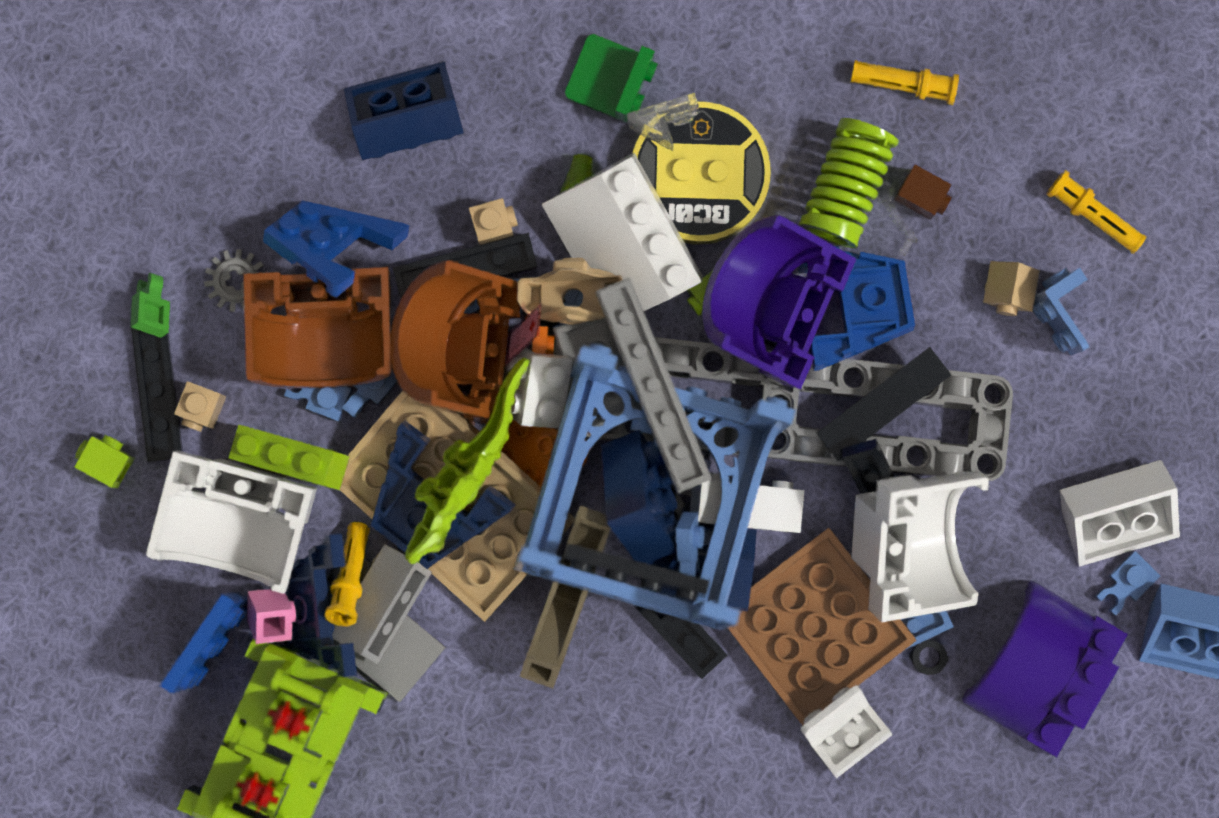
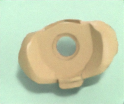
(552, 286)

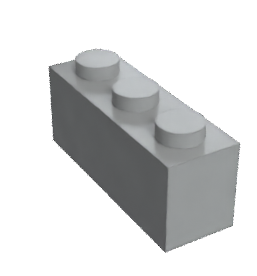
(384, 603)

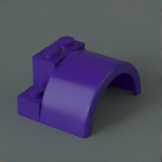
(760, 301)
(1048, 671)

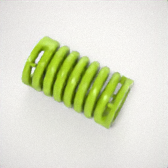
(869, 150)

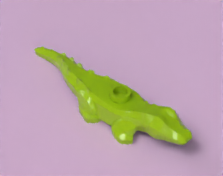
(463, 472)

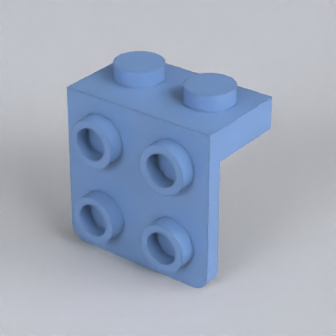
(1050, 310)

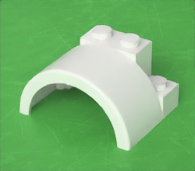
(234, 521)
(910, 545)

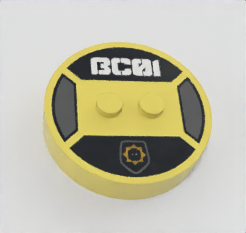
(712, 176)

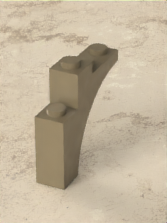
(563, 606)

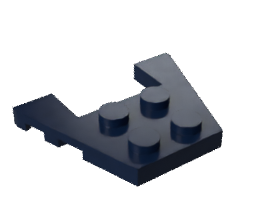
(400, 512)
(310, 594)

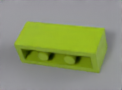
(289, 457)

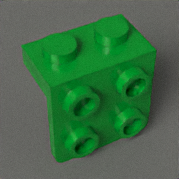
(611, 77)

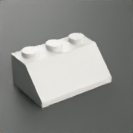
(1121, 512)

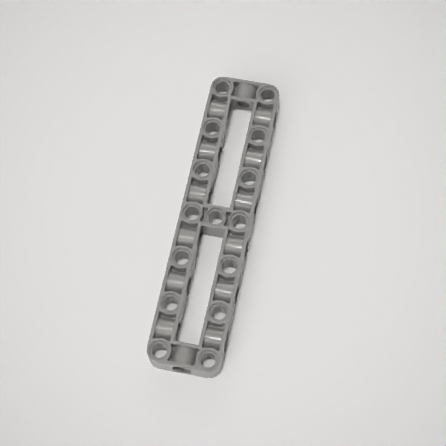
(962, 391)

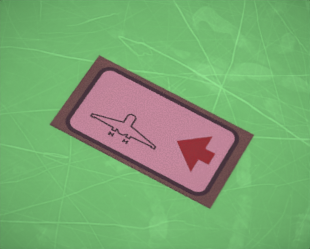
(523, 334)

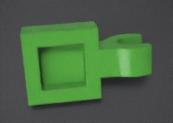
(148, 310)

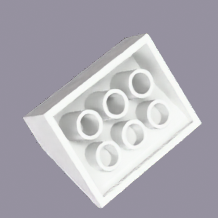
(625, 230)

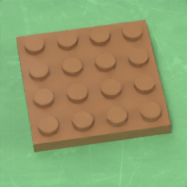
(814, 627)

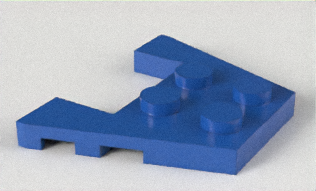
(319, 233)
(873, 309)

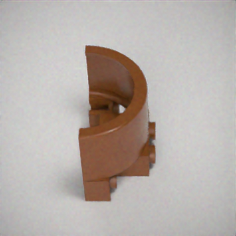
(322, 336)
(446, 351)

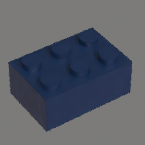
(639, 497)

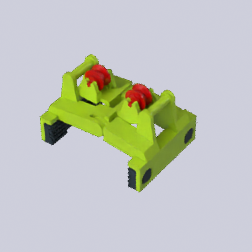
(273, 717)

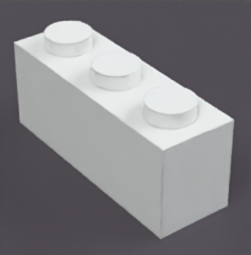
(774, 508)

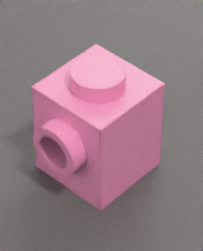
(270, 616)

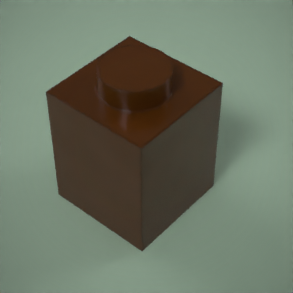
(924, 193)

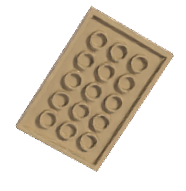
(483, 566)

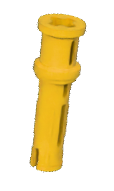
(921, 83)
(1078, 206)
(346, 587)

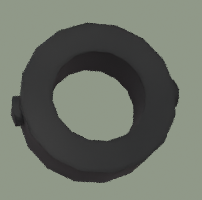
(943, 658)

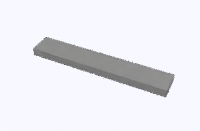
(653, 385)

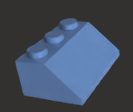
(1183, 631)

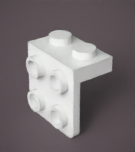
(541, 390)
(845, 730)

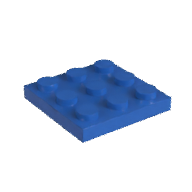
(206, 643)

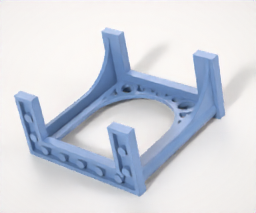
(756, 430)

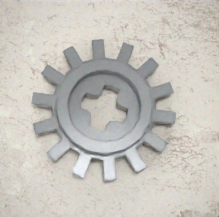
(222, 274)

